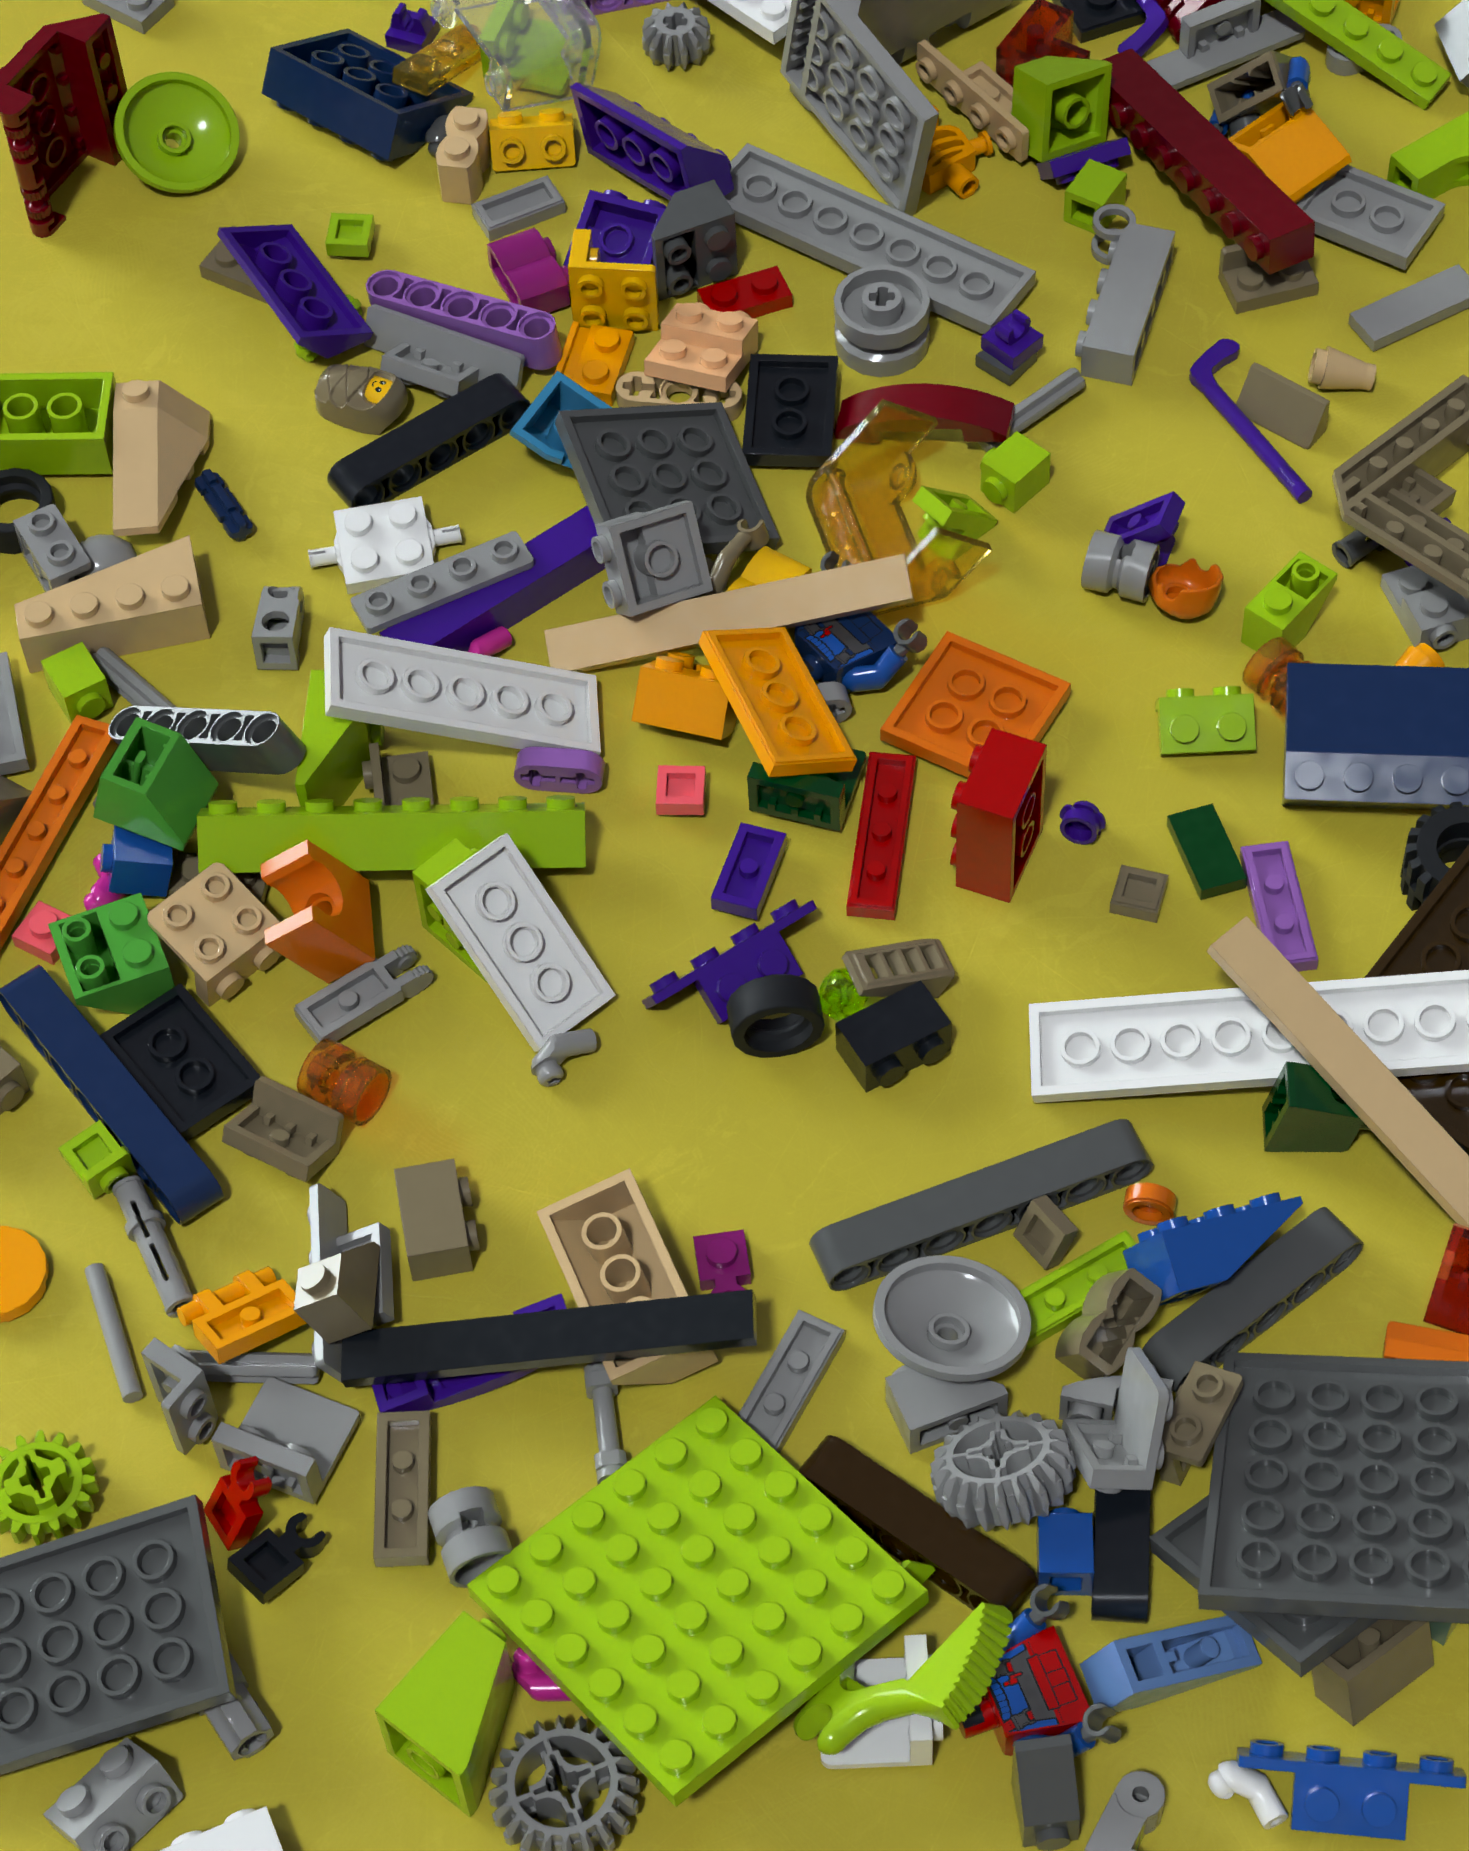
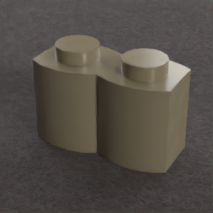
(1110, 1316)

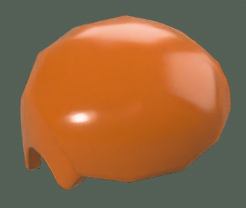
(1185, 588)

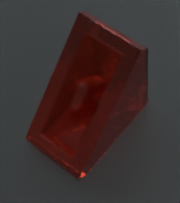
(1450, 1295)

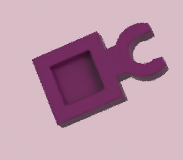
(722, 1261)

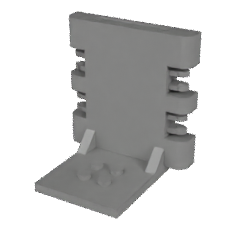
(848, 74)

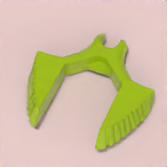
(940, 1689)

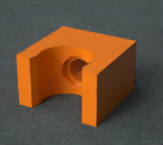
(330, 911)

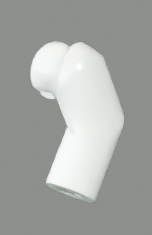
(1251, 1785)

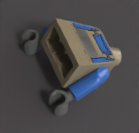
(1260, 87)

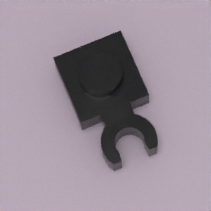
(272, 1561)

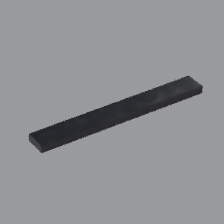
(550, 1338)

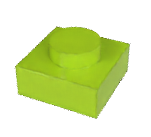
(350, 235)

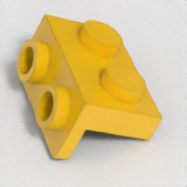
(532, 141)

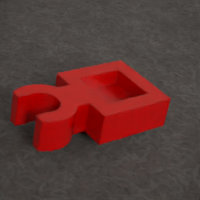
(235, 1504)

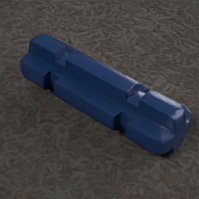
(223, 505)

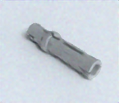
(137, 1205)

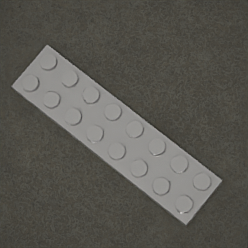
(858, 231)

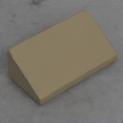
(1283, 406)

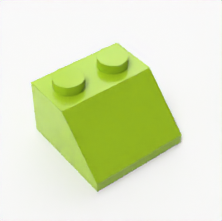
(1062, 104)

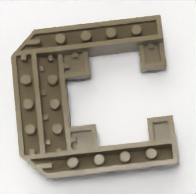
(1394, 493)

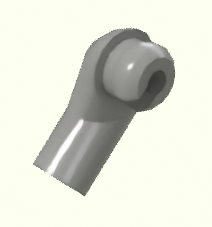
(556, 1049)

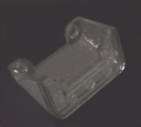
(531, 46)

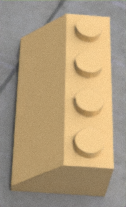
(618, 1256)

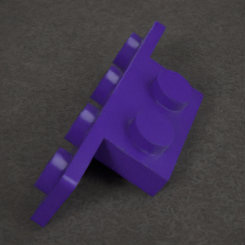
(753, 956)

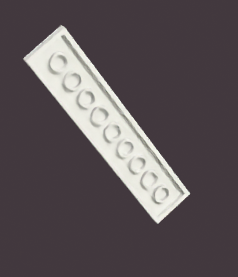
(1228, 1043)

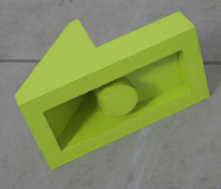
(952, 512)

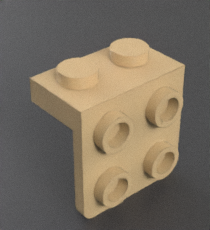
(216, 931)

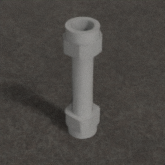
(602, 1392)

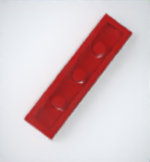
(881, 836)

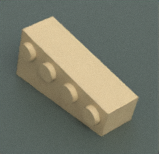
(125, 607)

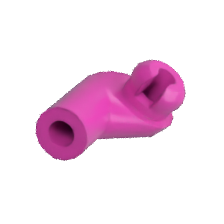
(534, 1680)

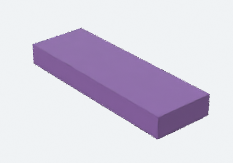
(1279, 902)

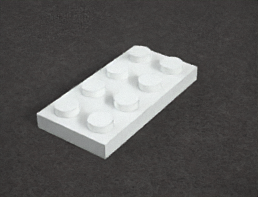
(520, 941)

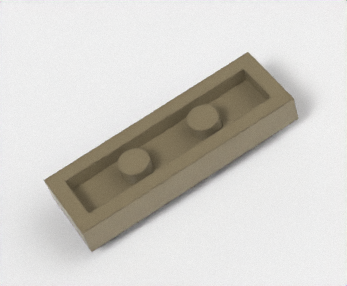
(402, 1489)

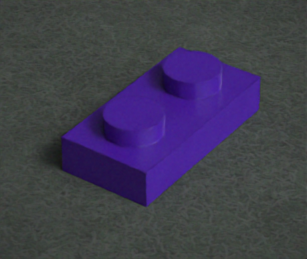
(1067, 166)
(749, 871)

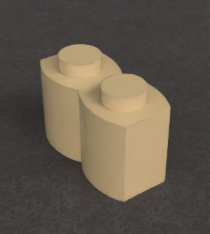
(464, 155)

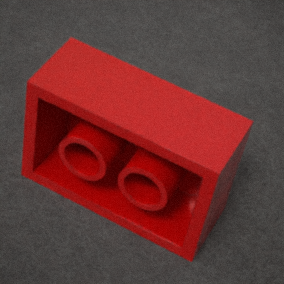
(998, 814)

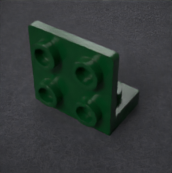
(807, 799)

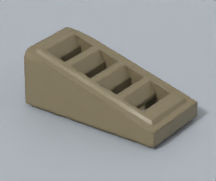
(922, 956)

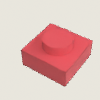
(680, 790)
(34, 933)

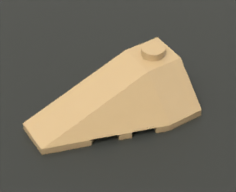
(153, 452)

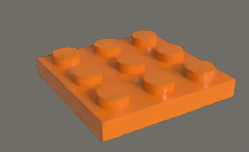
(964, 695)

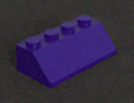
(646, 145)

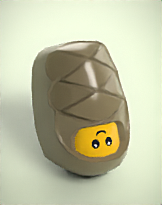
(360, 397)

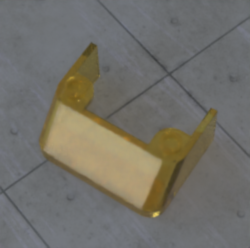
(860, 512)

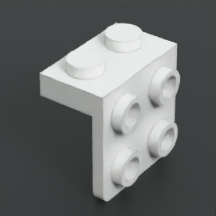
(895, 1741)

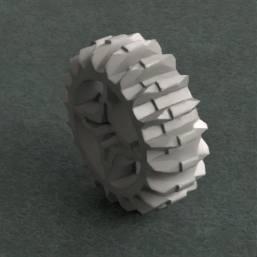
(1003, 1470)
(545, 1801)

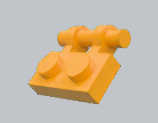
(241, 1314)

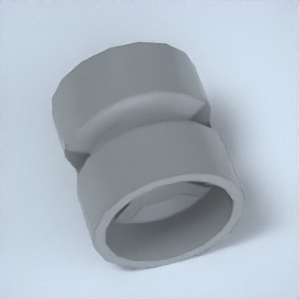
(1119, 565)
(469, 1532)

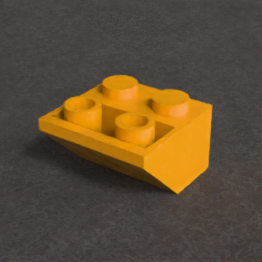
(1292, 150)
(683, 697)

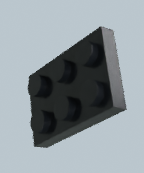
(790, 410)
(183, 1061)

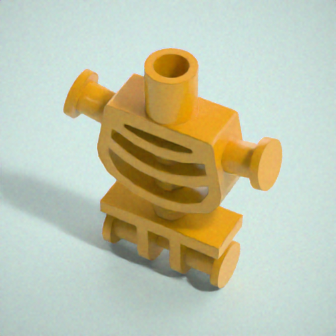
(954, 159)

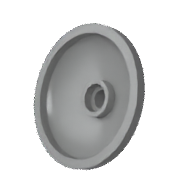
(951, 1318)

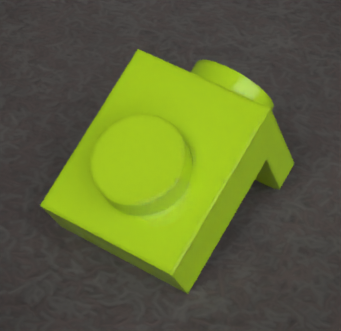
(97, 1159)

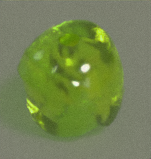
(839, 995)

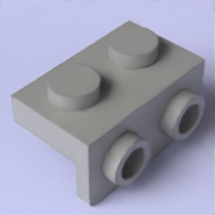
(182, 1394)
(115, 1801)

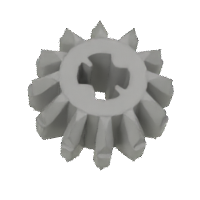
(676, 36)

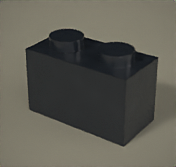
(894, 1036)

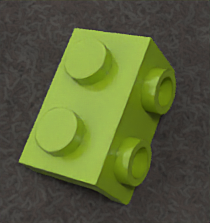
(1207, 722)

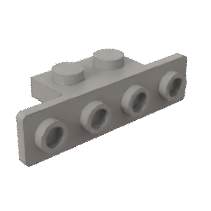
(1224, 38)
(437, 355)
(442, 582)
(330, 1237)

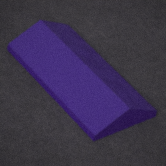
(297, 287)

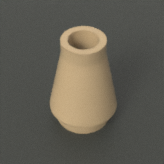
(1340, 371)

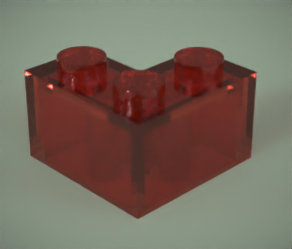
(1039, 33)

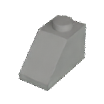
(934, 1408)

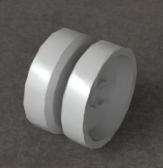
(882, 320)

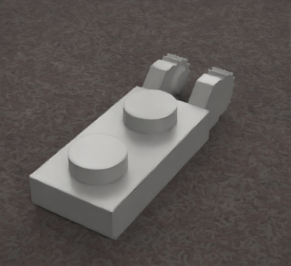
(362, 995)

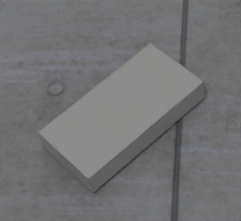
(518, 208)

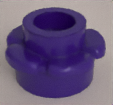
(1081, 822)

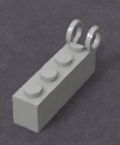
(1128, 296)

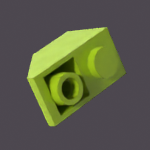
(1288, 603)

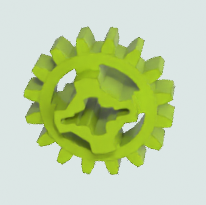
(66, 1482)

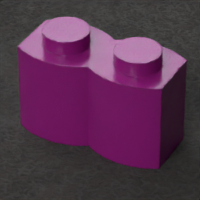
(529, 271)

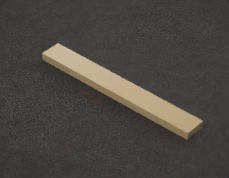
(767, 605)
(1347, 1065)

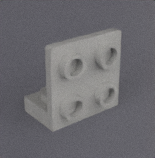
(293, 1437)

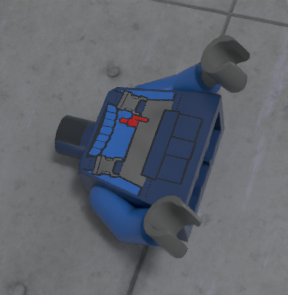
(856, 647)

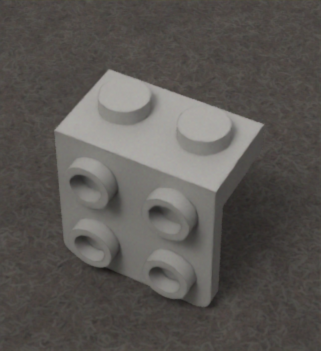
(1129, 1448)

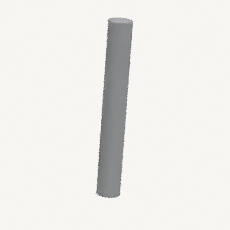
(113, 1333)

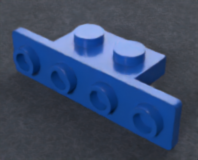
(1350, 1793)

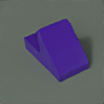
(1150, 522)

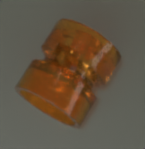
(1268, 671)
(343, 1081)

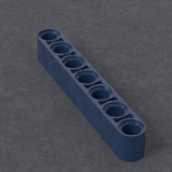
(110, 1094)

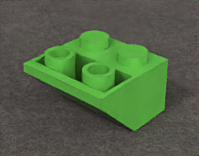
(155, 785)
(112, 956)

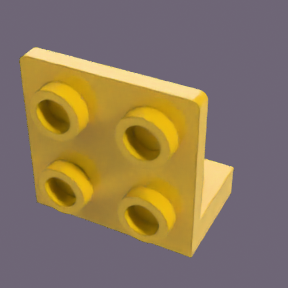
(610, 292)

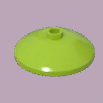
(181, 110)

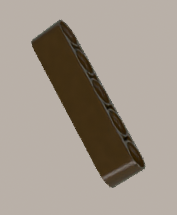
(918, 1528)

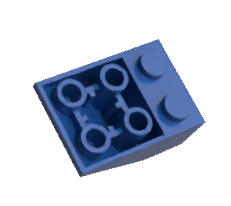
(1207, 1250)

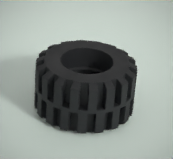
(1429, 846)

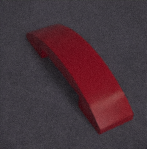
(976, 413)

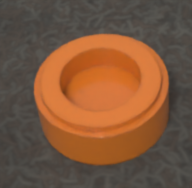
(1149, 1203)

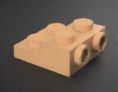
(703, 346)

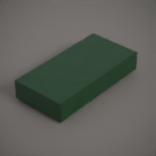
(1206, 851)

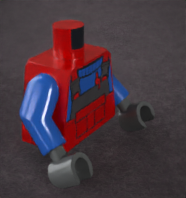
(1037, 1688)

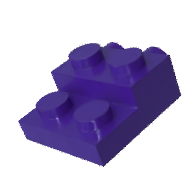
(620, 226)

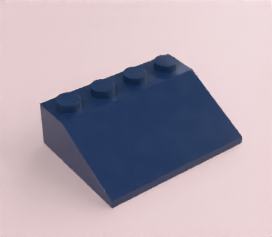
(348, 88)
(1376, 736)

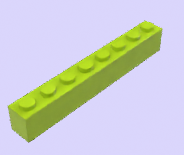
(390, 835)

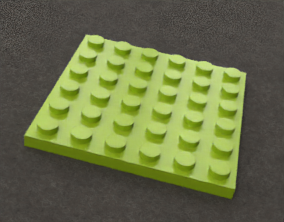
(697, 1598)

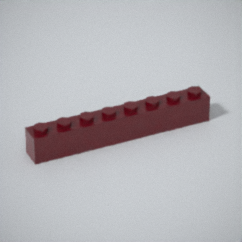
(1207, 166)

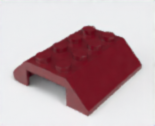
(60, 108)

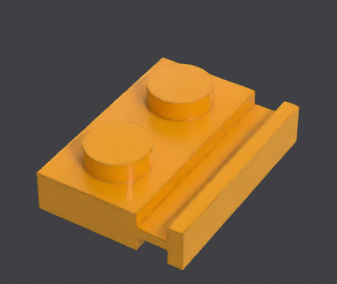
(596, 358)

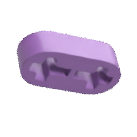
(559, 770)

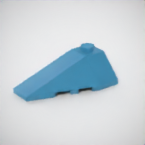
(537, 425)

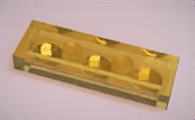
(438, 62)

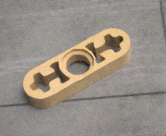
(649, 386)

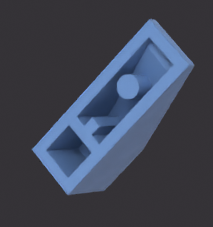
(1168, 1662)

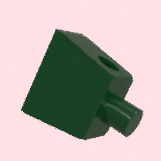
(1307, 1114)

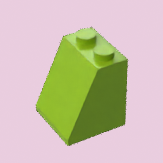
(452, 1710)

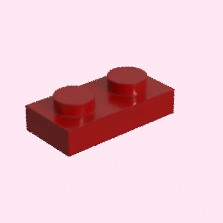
(751, 293)

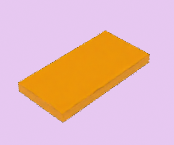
(777, 701)

